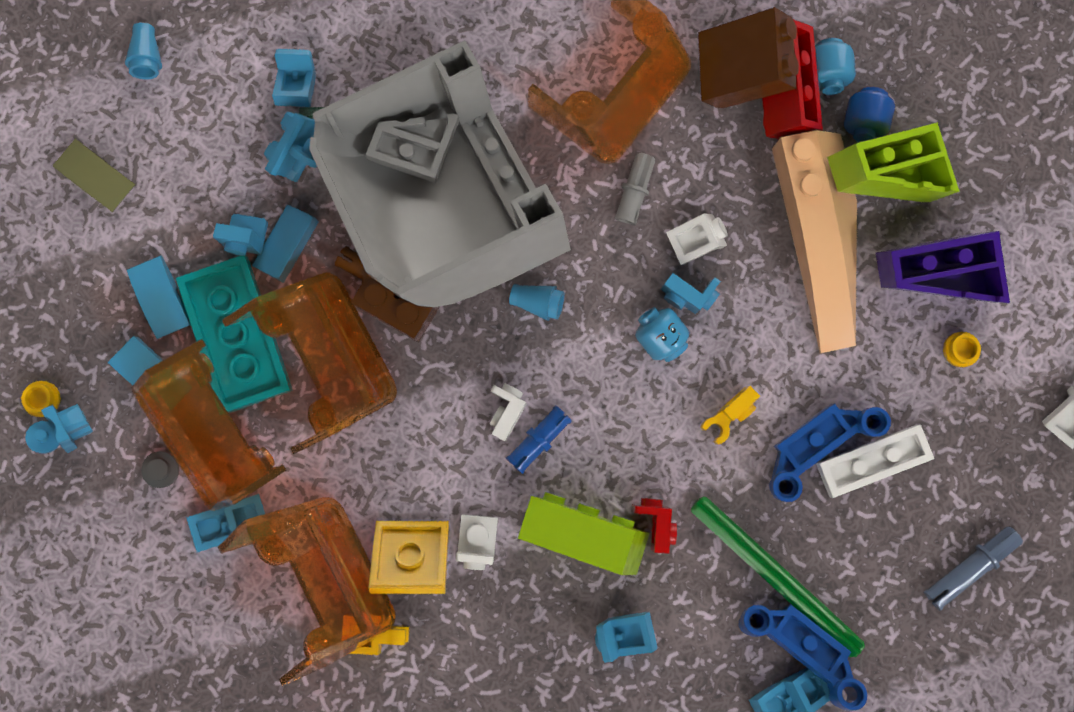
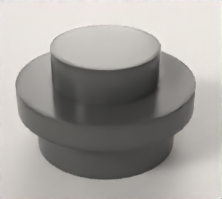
(160, 469)

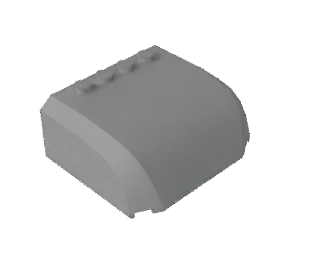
(446, 236)

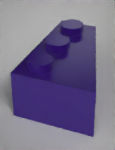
(950, 267)

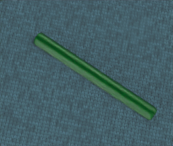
(775, 574)

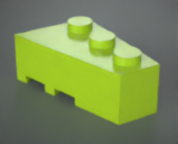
(897, 166)
(584, 534)

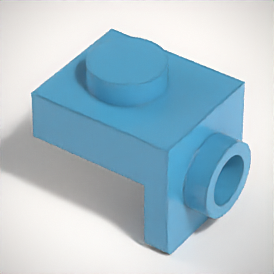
(294, 78)
(243, 234)
(682, 294)
(625, 636)

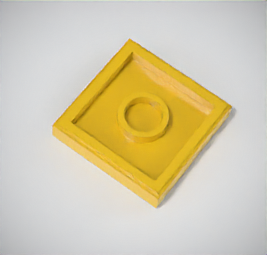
(409, 557)

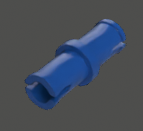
(538, 439)

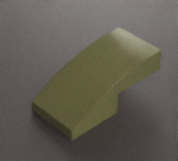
(93, 175)

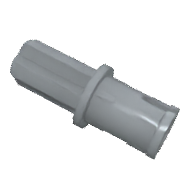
(635, 189)

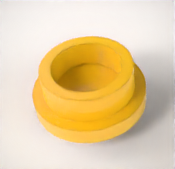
(961, 349)
(39, 396)

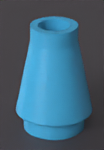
(143, 53)
(539, 300)

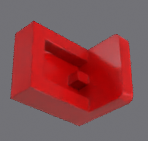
(663, 531)

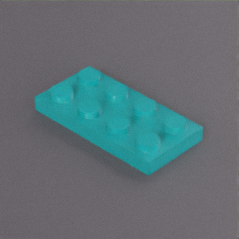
(243, 357)

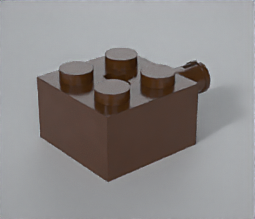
(383, 303)

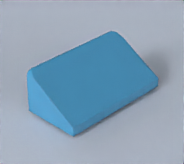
(285, 243)

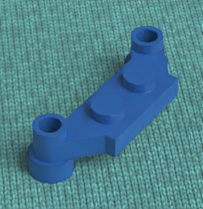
(816, 440)
(811, 647)

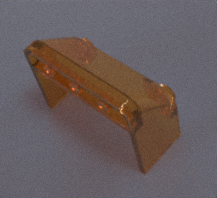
(612, 125)
(332, 347)
(200, 430)
(331, 572)

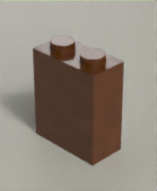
(748, 58)

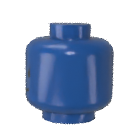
(869, 114)

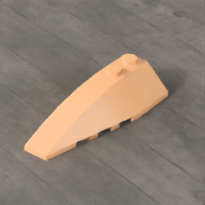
(822, 233)

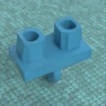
(292, 152)
(60, 429)

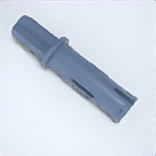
(974, 567)

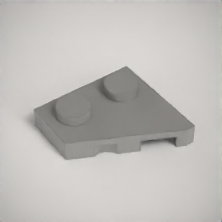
(413, 145)

